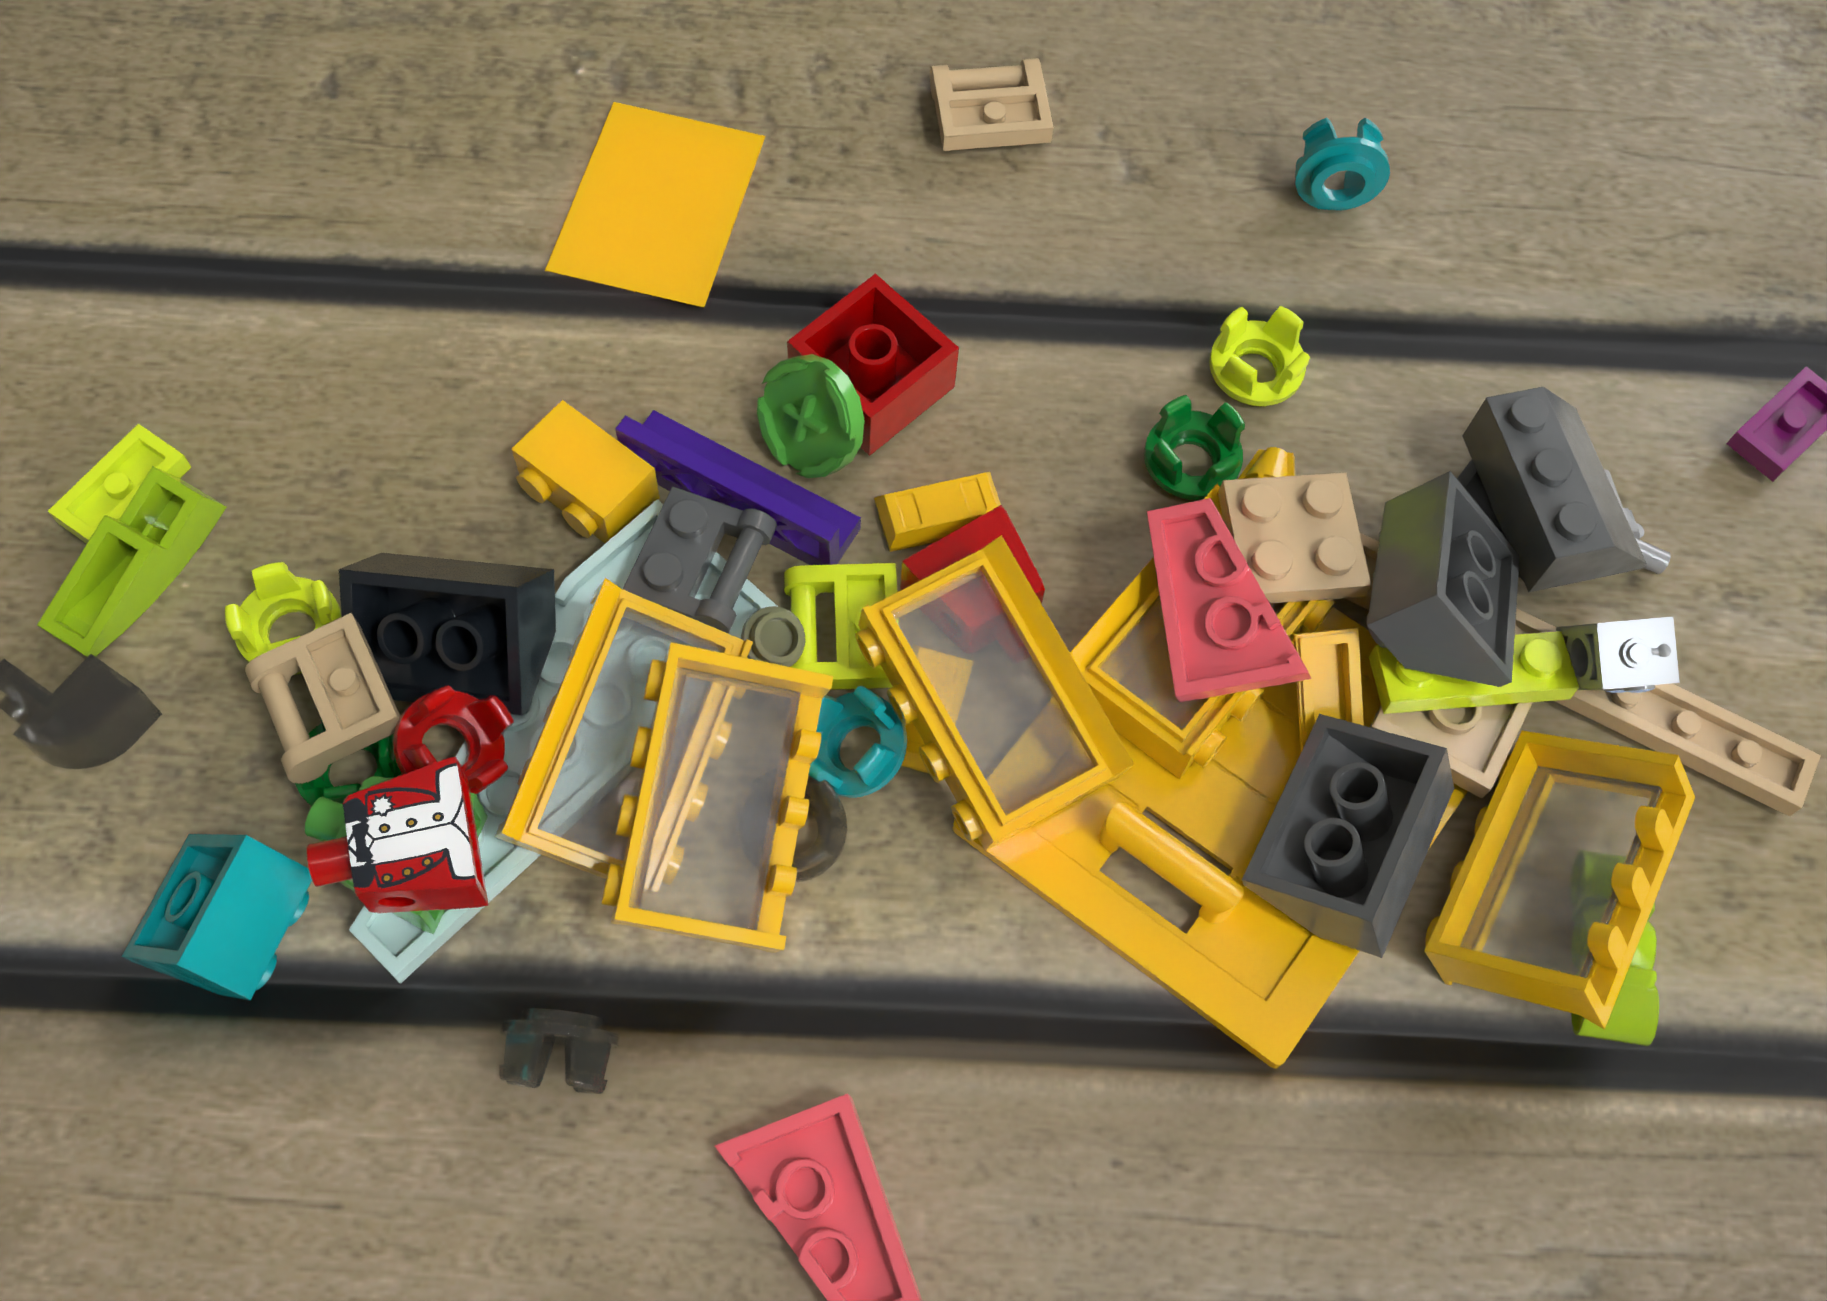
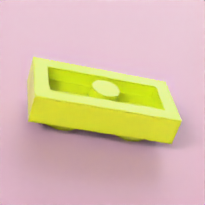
(114, 481)

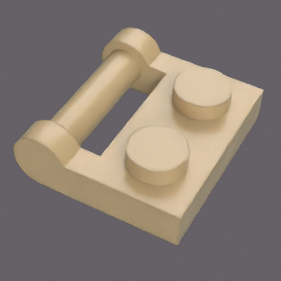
(991, 106)
(343, 687)

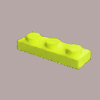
(1539, 674)

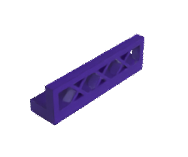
(682, 458)

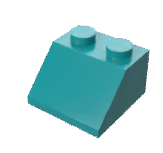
(221, 914)

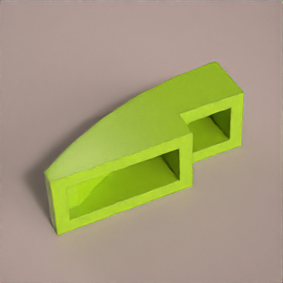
(130, 562)

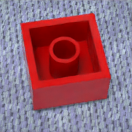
(887, 352)

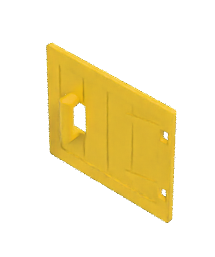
(1242, 957)

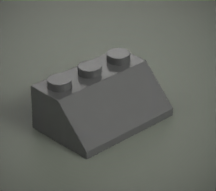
(1549, 490)
(1445, 585)
(1352, 832)

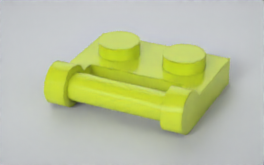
(853, 589)

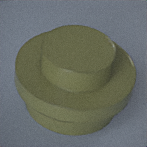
(775, 636)

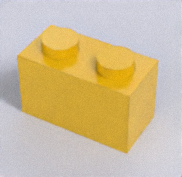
(584, 473)

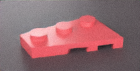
(1214, 610)
(827, 1201)

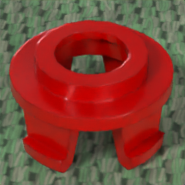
(479, 722)

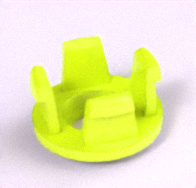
(1273, 340)
(276, 595)

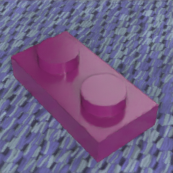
(1784, 425)

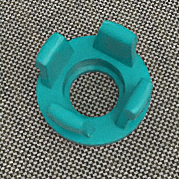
(1326, 154)
(879, 763)

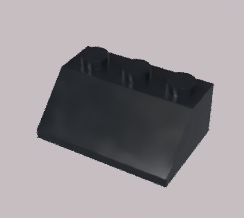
(453, 624)

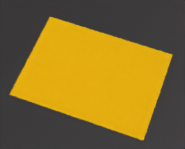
(656, 204)

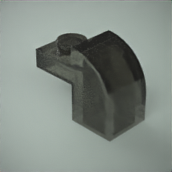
(83, 721)

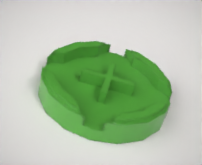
(810, 415)

